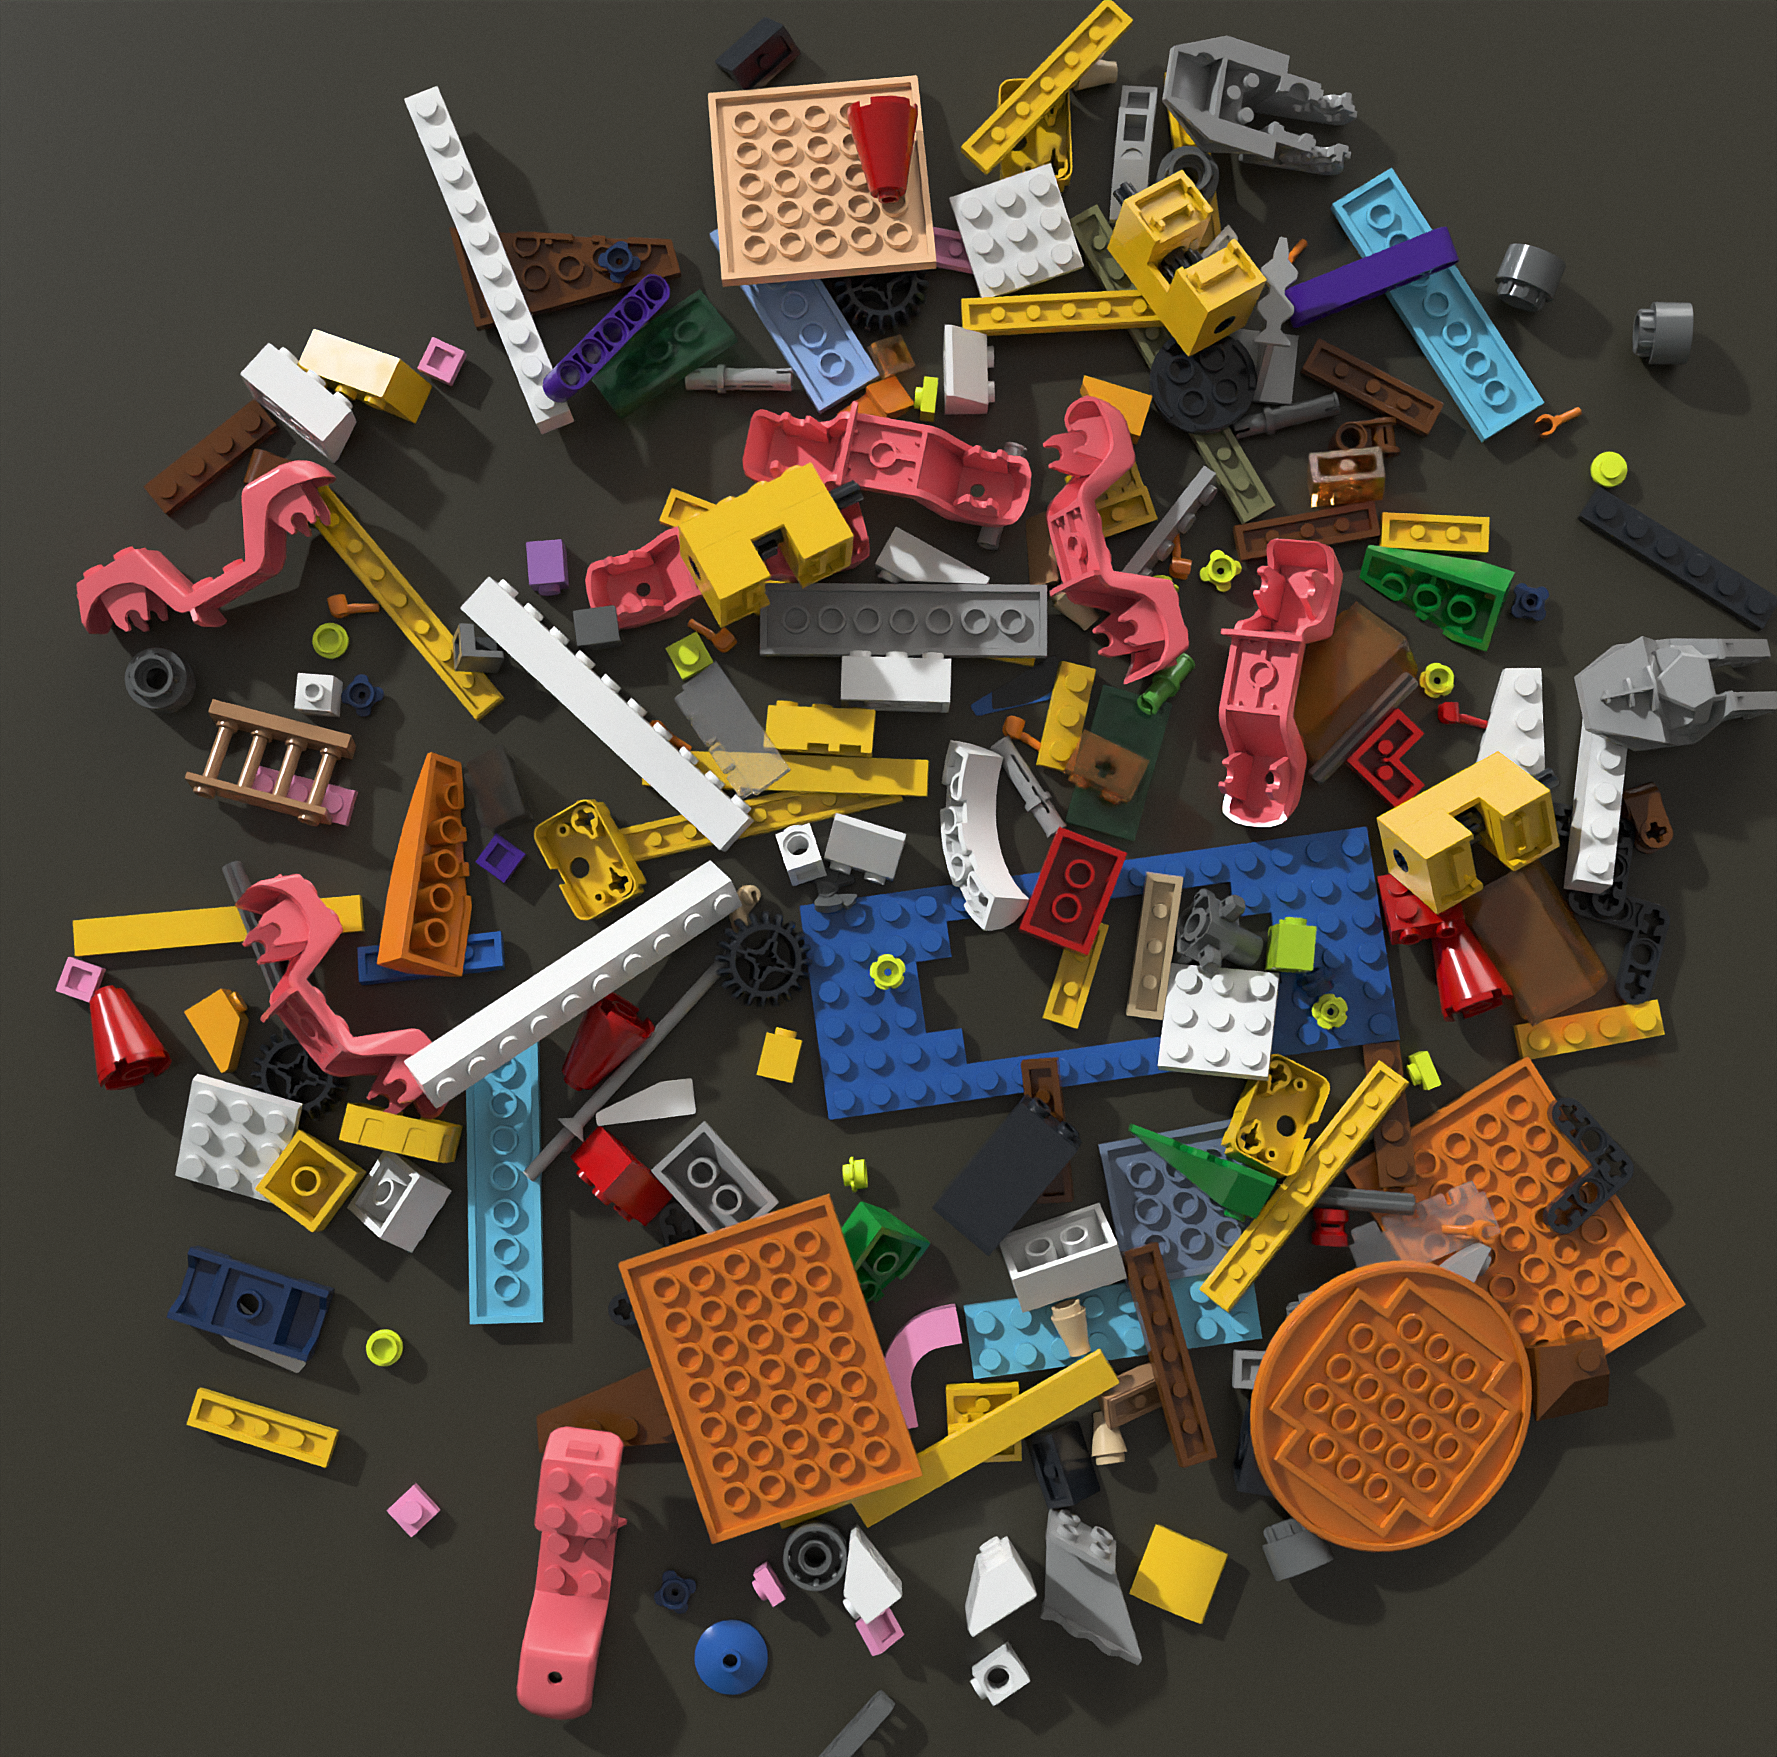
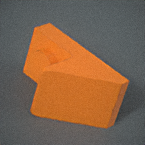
(884, 399)

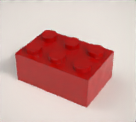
(1072, 892)

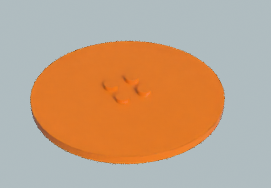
(1391, 1406)

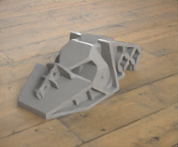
(1221, 74)
(1664, 690)

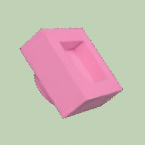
(442, 361)
(80, 979)
(413, 1510)
(768, 1584)
(880, 1632)

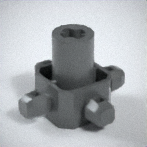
(1212, 932)

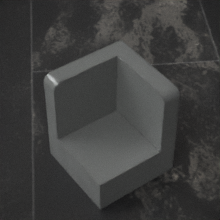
(597, 628)
(475, 653)

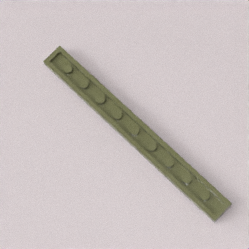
(1219, 450)

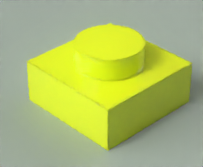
(926, 398)
(689, 656)
(1422, 1071)

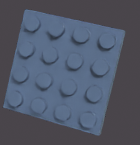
(1161, 1206)

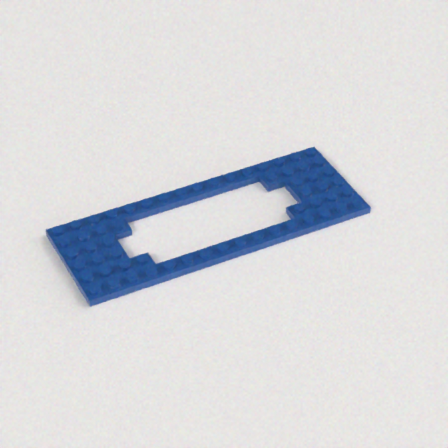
(877, 1039)

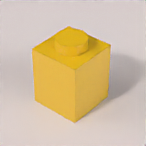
(780, 1055)

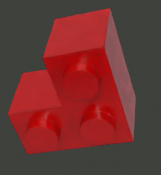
(1378, 760)
(619, 1177)

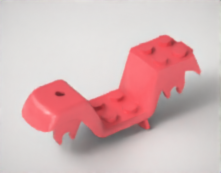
(892, 460)
(148, 581)
(670, 582)
(1142, 608)
(1263, 677)
(302, 930)
(572, 1572)

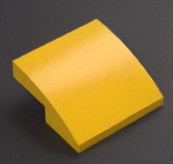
(1124, 504)
(973, 1400)
(1179, 1574)

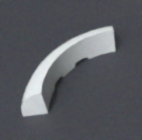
(972, 837)

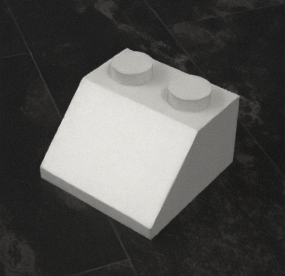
(966, 371)
(864, 848)
(399, 1200)
(869, 1579)

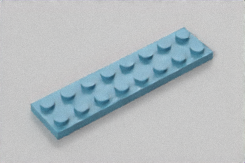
(1441, 312)
(502, 1200)
(1017, 1342)

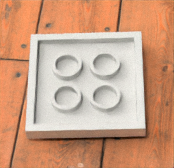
(1016, 232)
(1219, 1022)
(234, 1135)

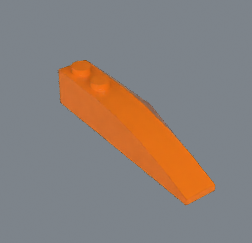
(427, 892)

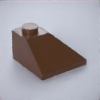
(1568, 1376)

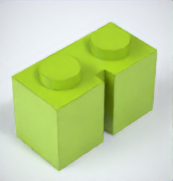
(1291, 946)

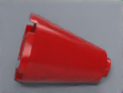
(884, 143)
(1466, 977)
(604, 1040)
(123, 1041)

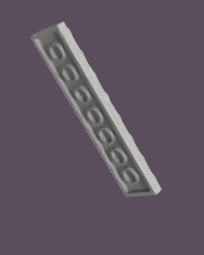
(905, 618)

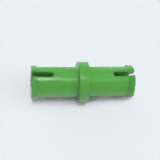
(1165, 684)

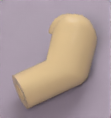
(749, 896)

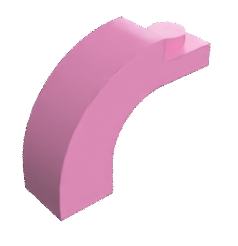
(914, 1339)

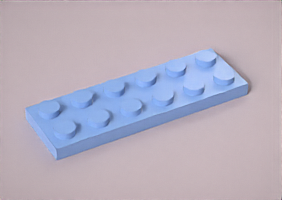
(812, 338)

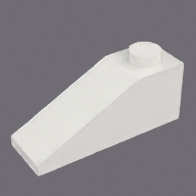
(916, 562)

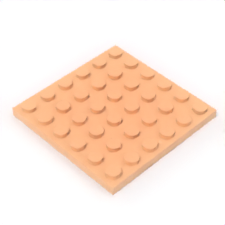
(796, 190)

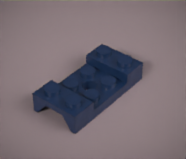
(288, 1310)

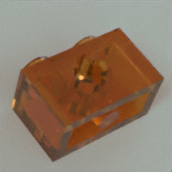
(1345, 476)
(1094, 751)

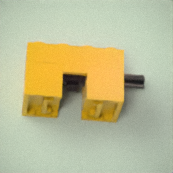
(1158, 252)
(790, 513)
(1487, 804)

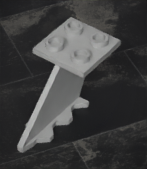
(1270, 349)
(1084, 1586)

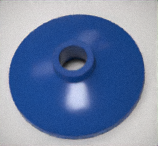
(733, 1638)

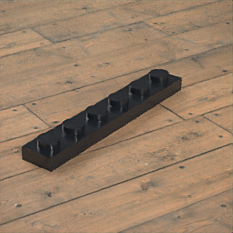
(1678, 558)

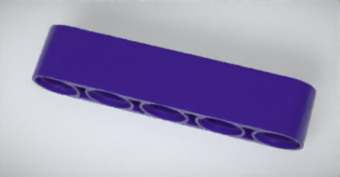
(1372, 276)
(596, 346)

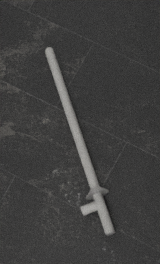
(574, 1126)

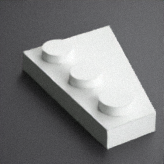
(1517, 720)

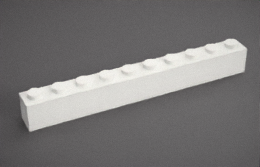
(487, 255)
(607, 713)
(573, 984)

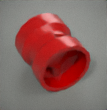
(1329, 1234)

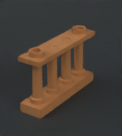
(263, 729)

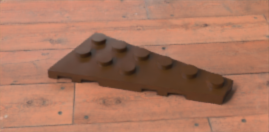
(564, 269)
(626, 1408)

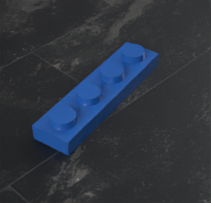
(482, 954)

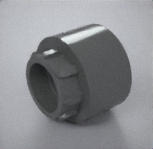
(1197, 166)
(1528, 277)
(1664, 333)
(143, 671)
(1294, 1549)
(815, 1575)

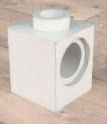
(318, 695)
(804, 866)
(1003, 1658)

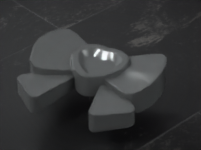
(828, 892)

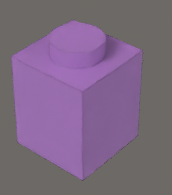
(547, 566)

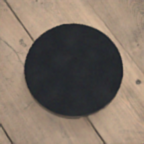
(1203, 390)

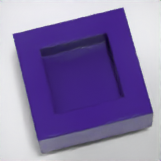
(501, 858)

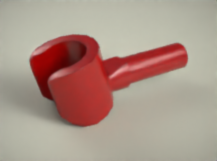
(1449, 714)

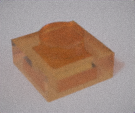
(891, 356)

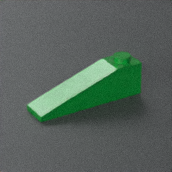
(1449, 591)
(1223, 1181)
(880, 1248)

